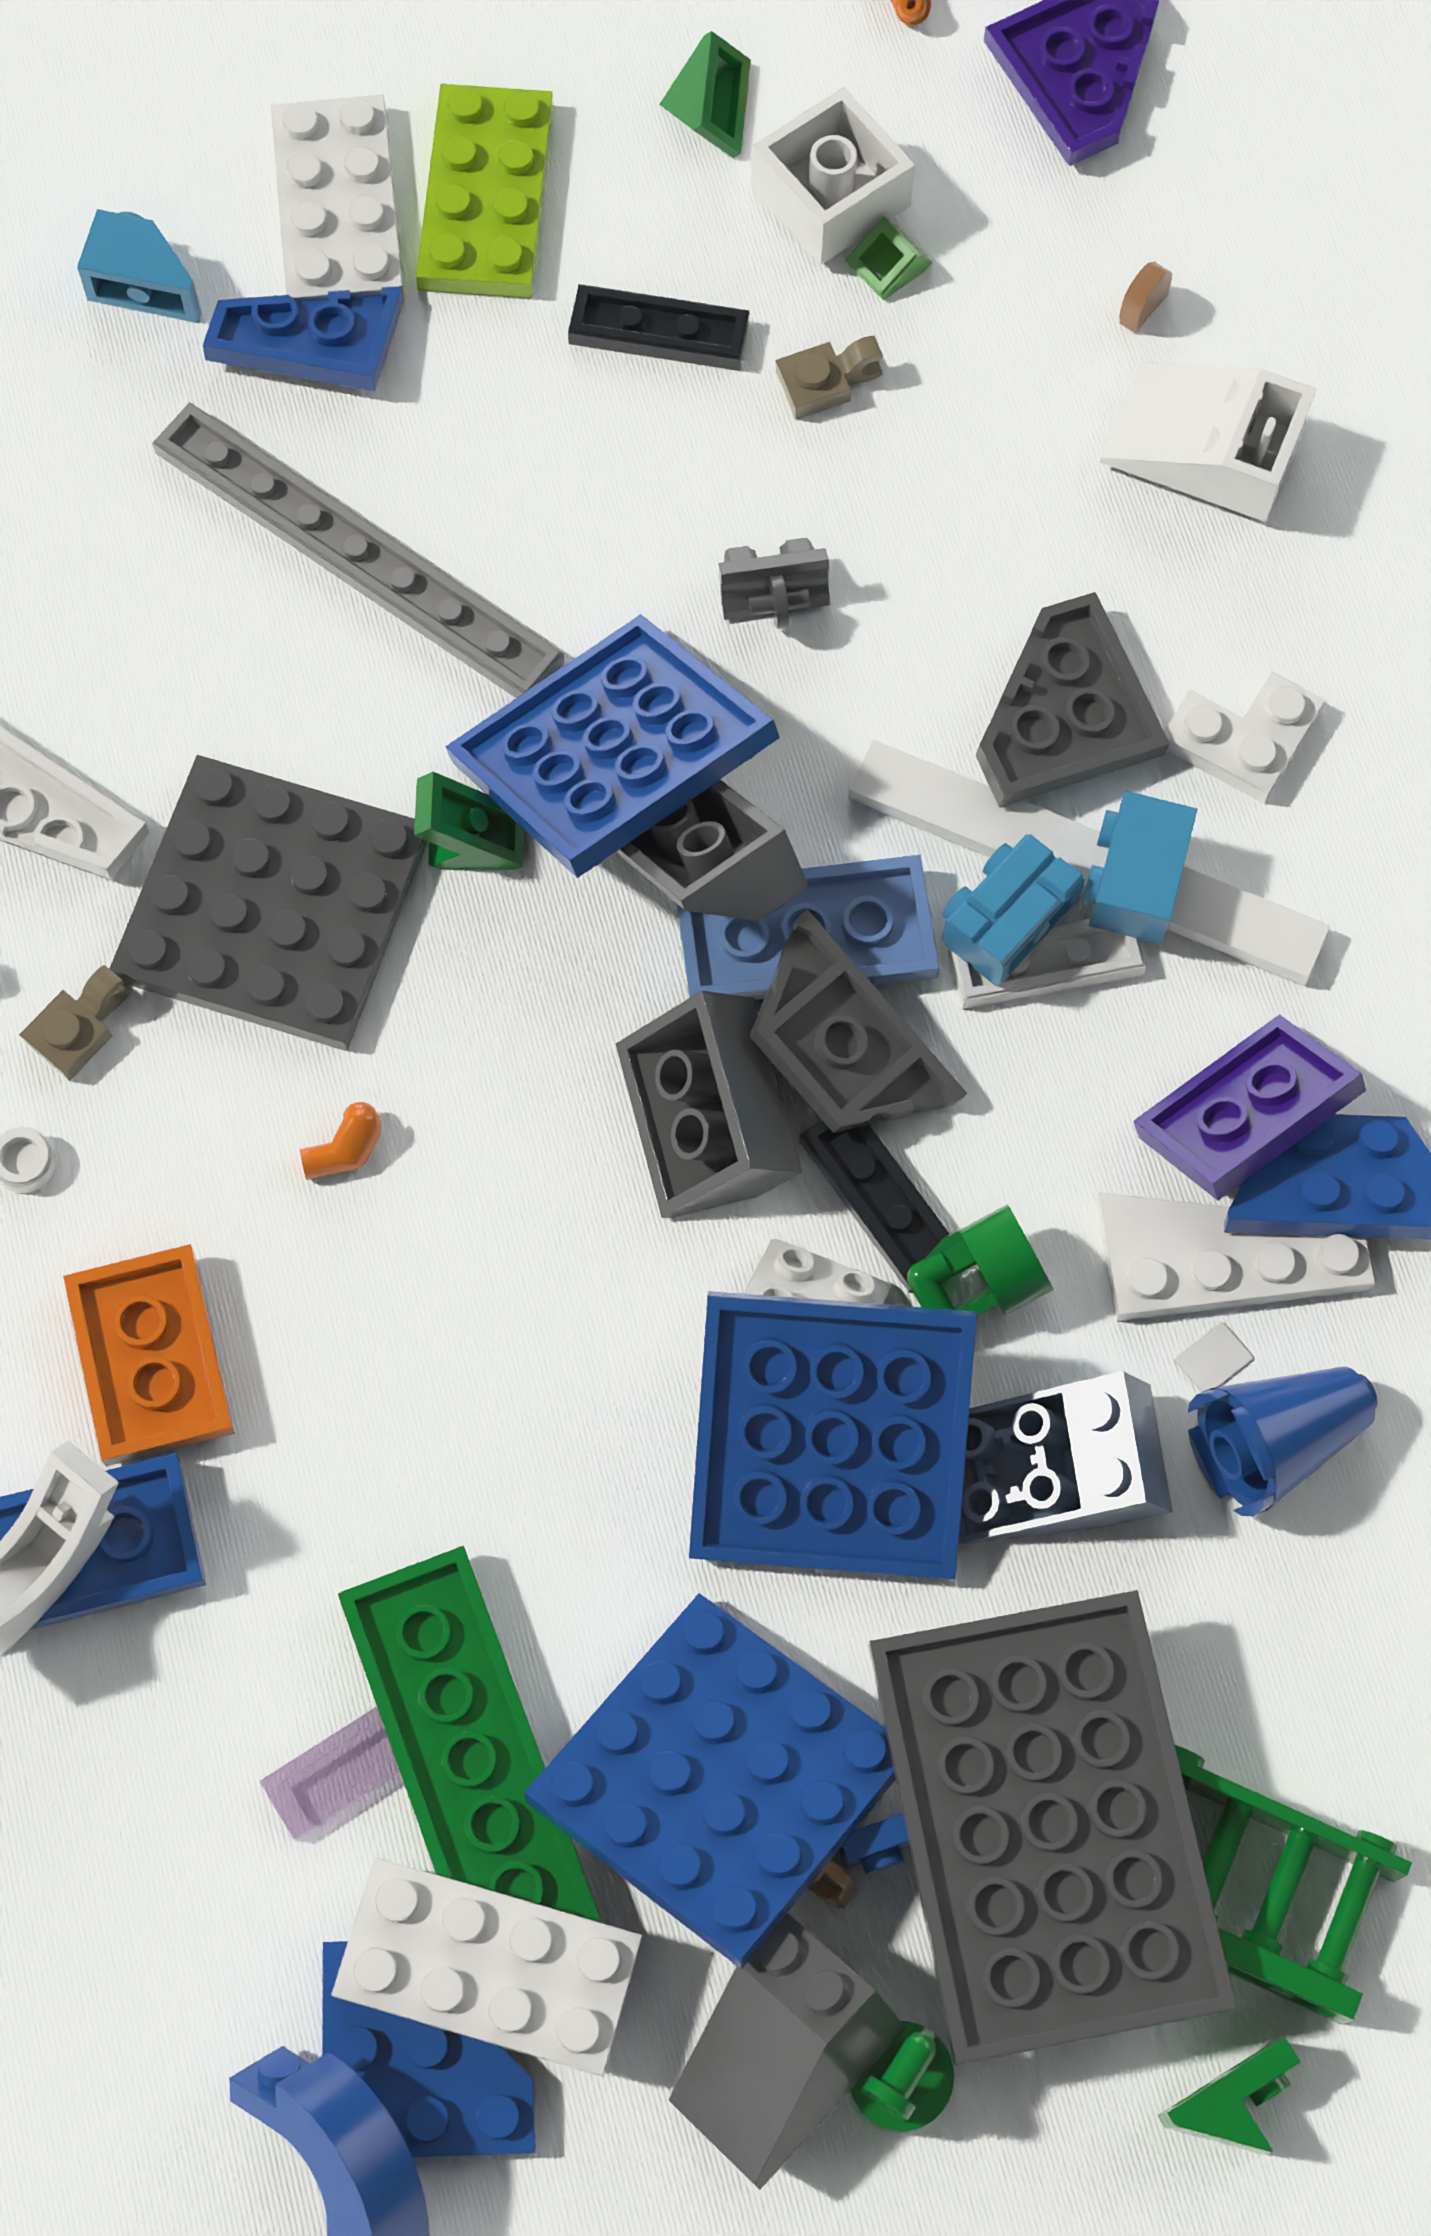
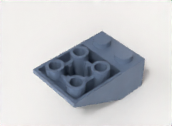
(1063, 1461)

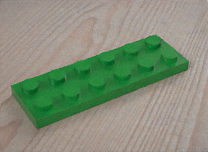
(461, 1733)

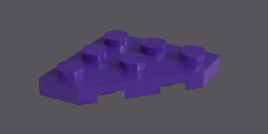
(1075, 66)

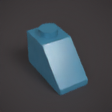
(135, 268)

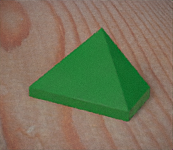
(712, 93)

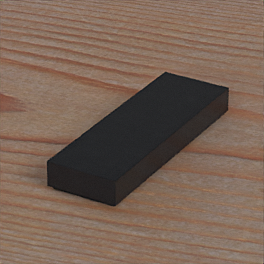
(658, 327)
(876, 1194)

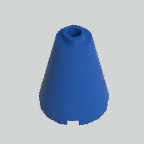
(1277, 1432)

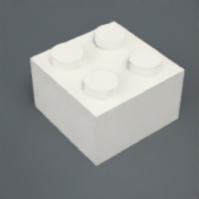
(832, 175)

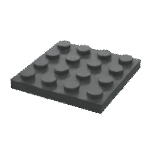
(270, 902)

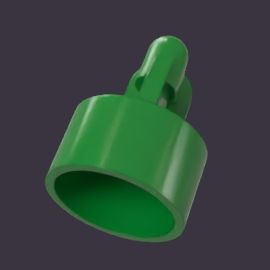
(1002, 1256)
(906, 2083)

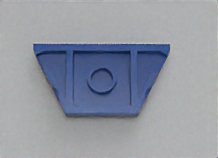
(1342, 1178)

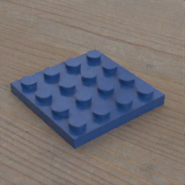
(611, 744)
(832, 1434)
(717, 1779)

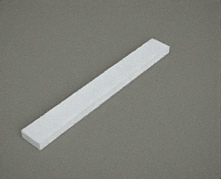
(970, 816)

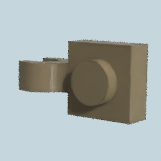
(821, 379)
(71, 1030)

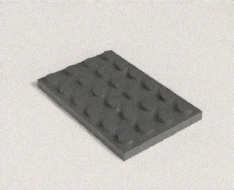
(1049, 1828)

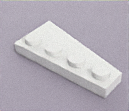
(60, 814)
(1179, 1260)

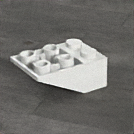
(1211, 432)

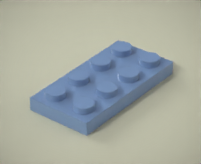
(868, 907)

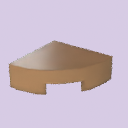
(834, 1886)

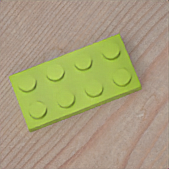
(485, 191)

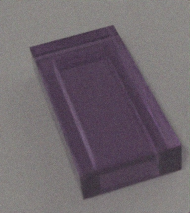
(332, 1775)

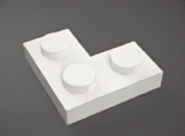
(1248, 749)

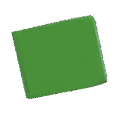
(887, 259)

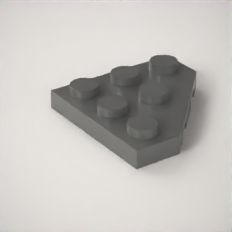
(1068, 708)

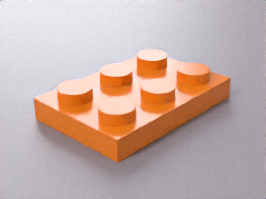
(148, 1355)

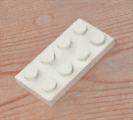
(336, 197)
(488, 1966)

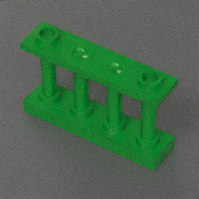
(1257, 1953)

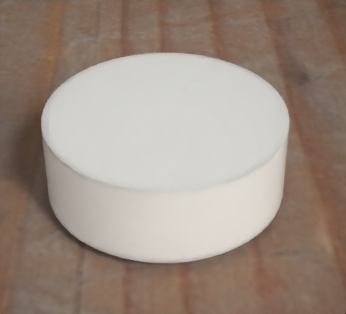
(25, 1160)

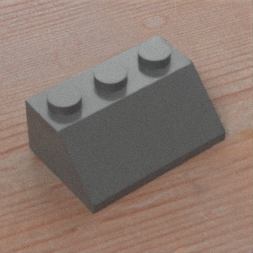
(719, 857)
(707, 1105)

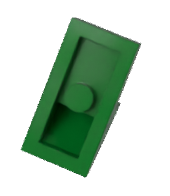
(465, 827)
(1218, 2109)

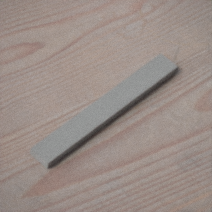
(357, 552)

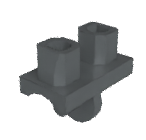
(775, 582)

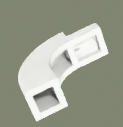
(52, 1538)

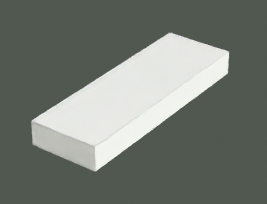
(1064, 960)

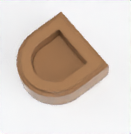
(1144, 295)

